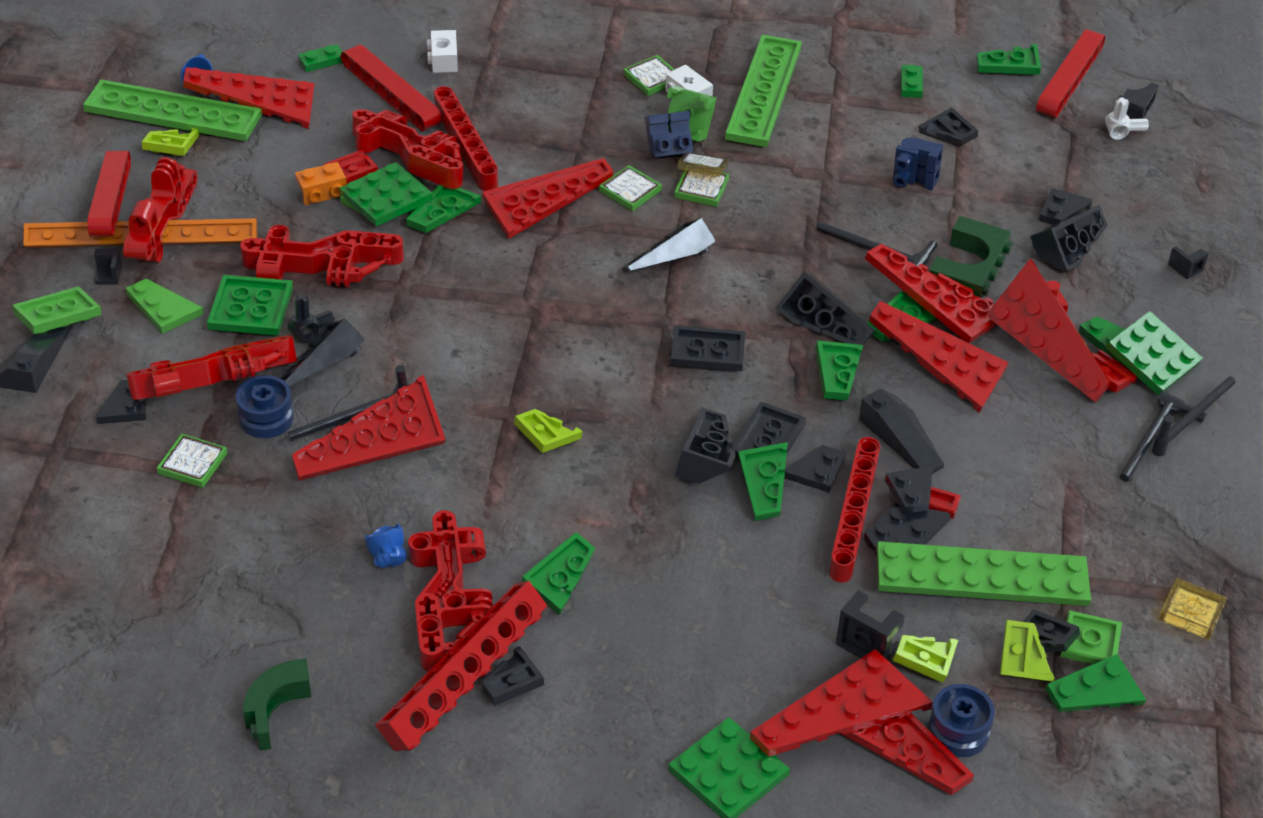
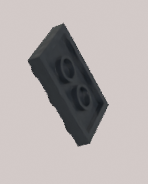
(708, 348)
(769, 427)

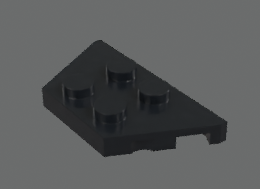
(905, 528)

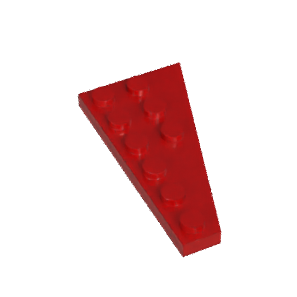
(273, 95)
(531, 200)
(940, 295)
(1042, 325)
(948, 358)
(382, 431)
(844, 704)
(917, 750)

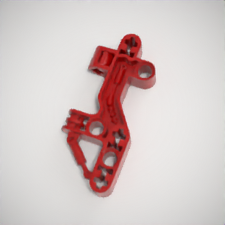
(422, 155)
(169, 197)
(333, 254)
(226, 364)
(444, 594)

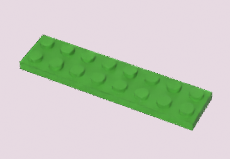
(763, 91)
(172, 110)
(982, 573)

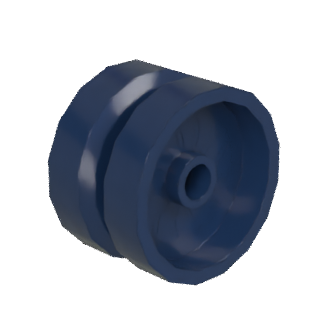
(264, 406)
(962, 719)

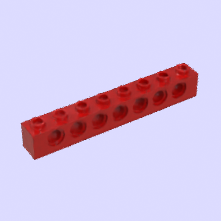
(396, 723)

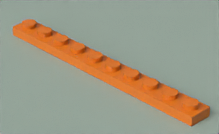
(176, 233)

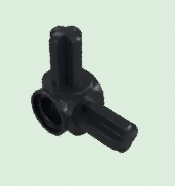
(305, 324)

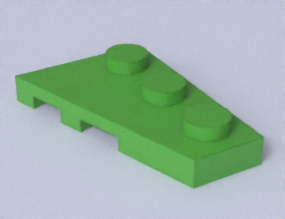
(162, 306)

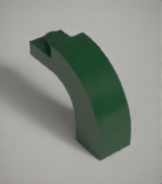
(270, 690)

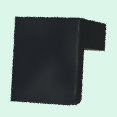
(1187, 264)
(108, 266)

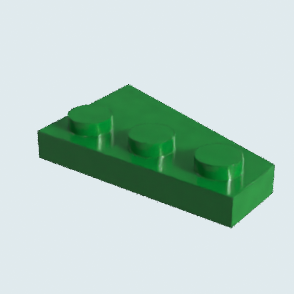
(1011, 62)
(561, 571)
(1095, 686)

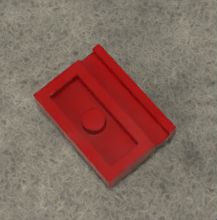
(355, 165)
(1116, 372)

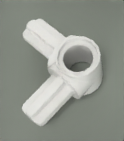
(1120, 124)

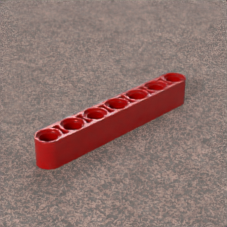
(1070, 73)
(391, 87)
(471, 145)
(109, 194)
(854, 510)

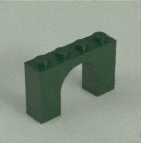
(982, 240)

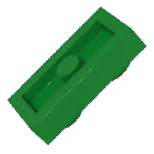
(320, 58)
(911, 81)

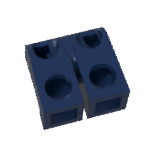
(669, 133)
(917, 162)

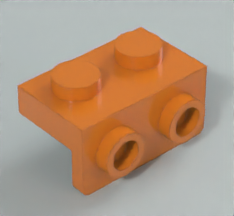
(320, 182)

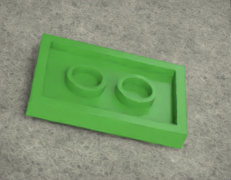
(56, 310)

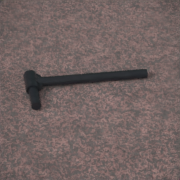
(923, 257)
(1168, 404)
(348, 414)
(1168, 433)

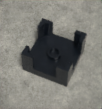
(863, 634)

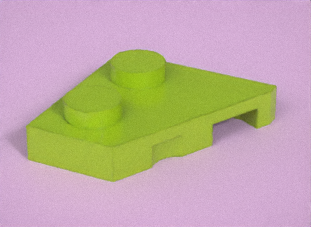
(169, 141)
(545, 431)
(1023, 652)
(926, 655)

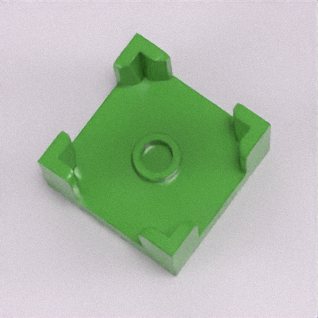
(700, 108)

